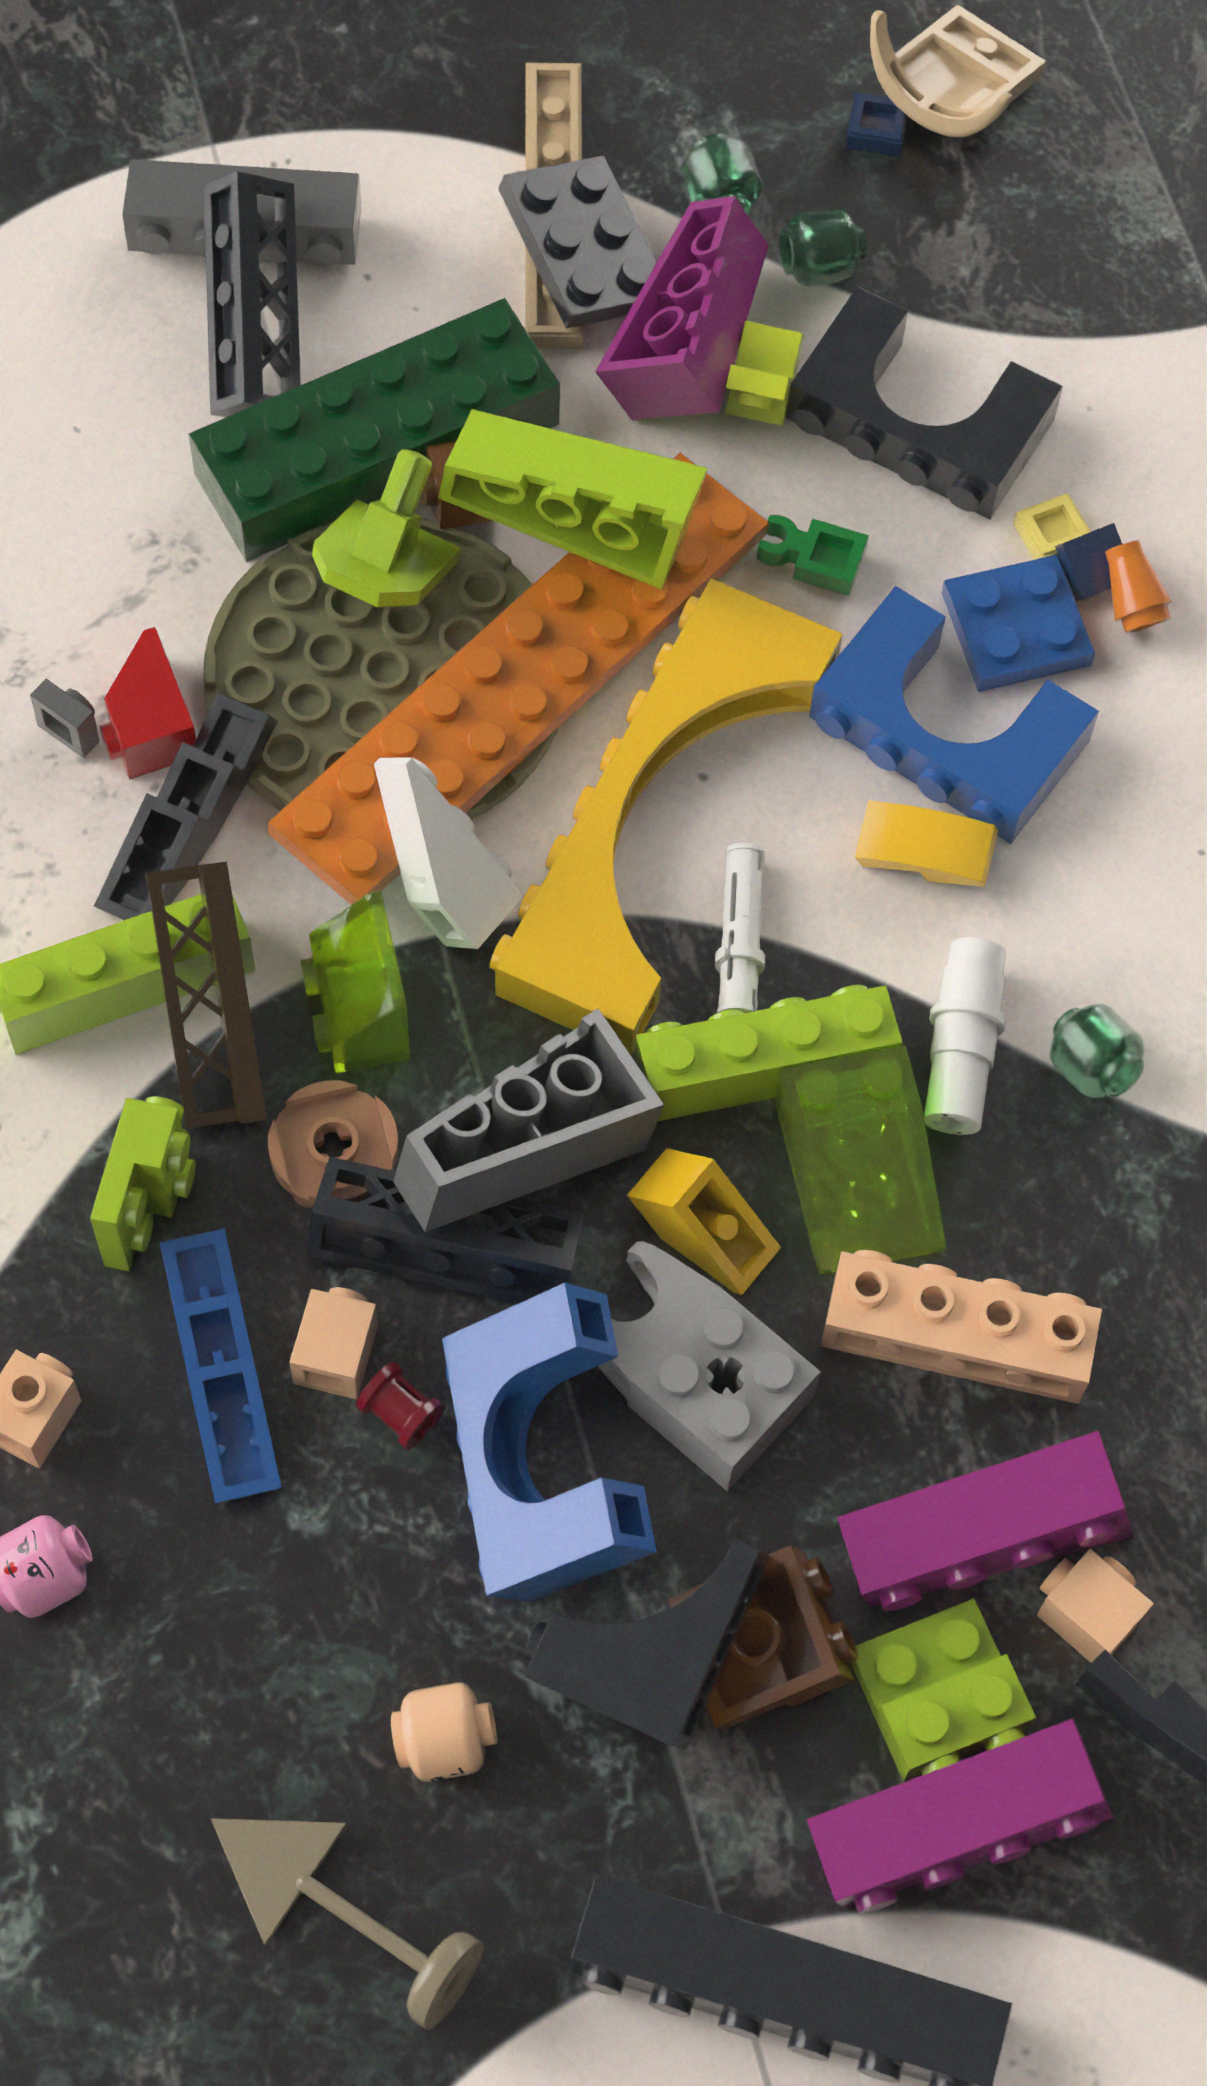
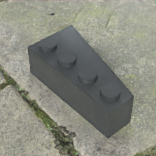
(531, 1128)

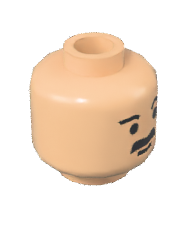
(442, 1732)

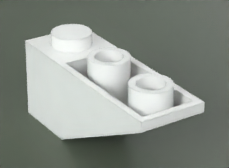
(443, 865)

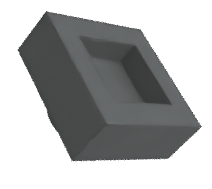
(65, 717)

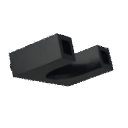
(962, 461)

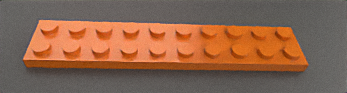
(506, 693)

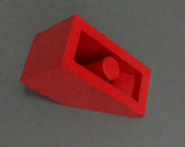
(146, 711)

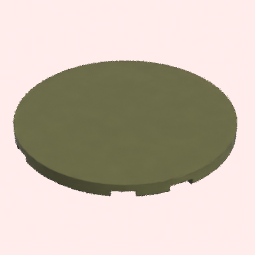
(342, 665)

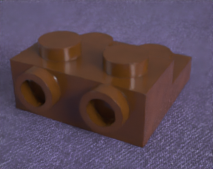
(784, 1645)

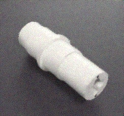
(965, 1035)

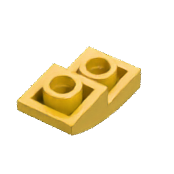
(928, 842)

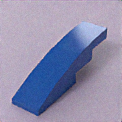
(220, 1366)

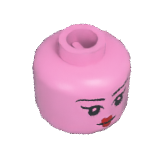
(42, 1566)

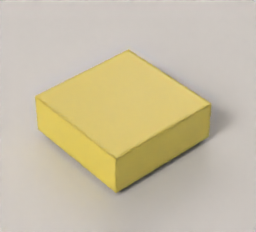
(1049, 525)

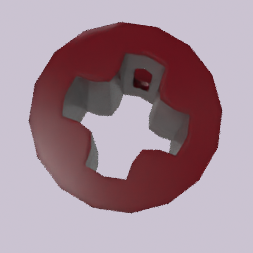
(400, 1405)

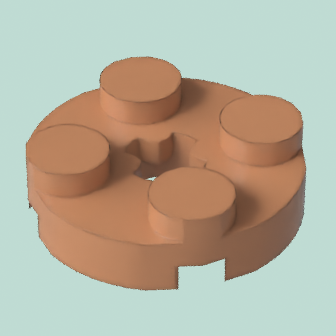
(326, 1109)

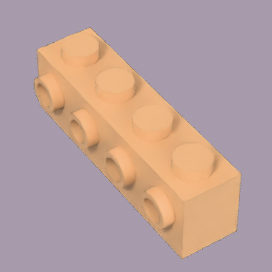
(962, 1326)

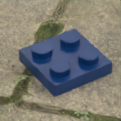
(1017, 623)

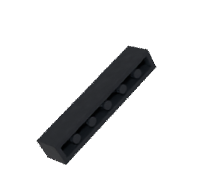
(787, 1987)

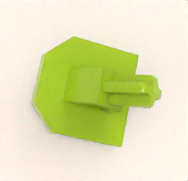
(379, 546)

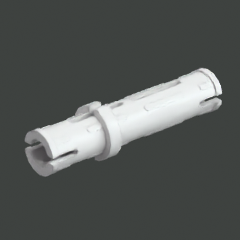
(740, 954)

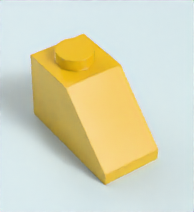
(704, 1218)

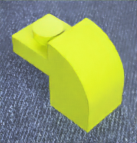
(763, 373)

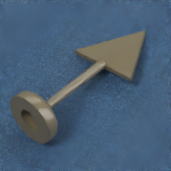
(278, 1864)

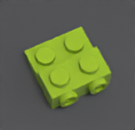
(141, 1177)
(942, 1690)

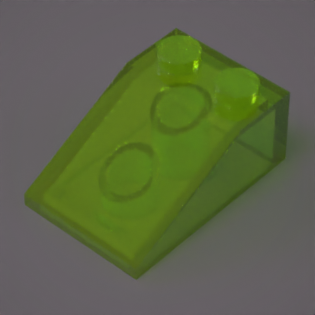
(860, 1156)

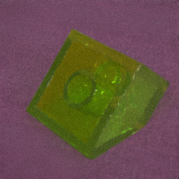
(357, 988)

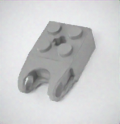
(701, 1339)

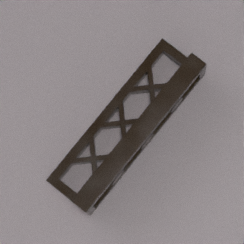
(230, 990)

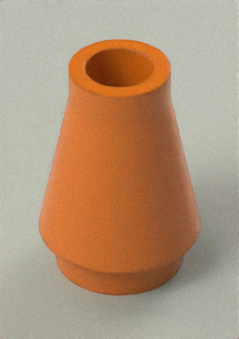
(1136, 589)

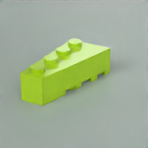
(575, 493)

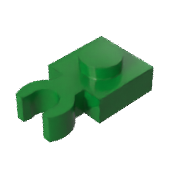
(822, 555)

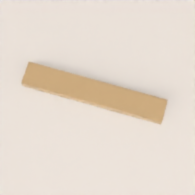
(551, 139)

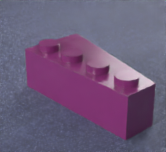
(688, 316)
(986, 1523)
(960, 1818)

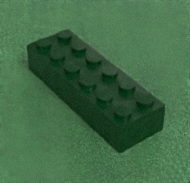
(338, 436)

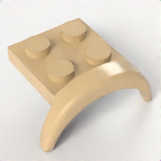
(953, 73)

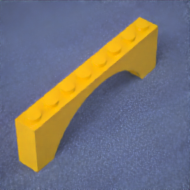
(726, 667)

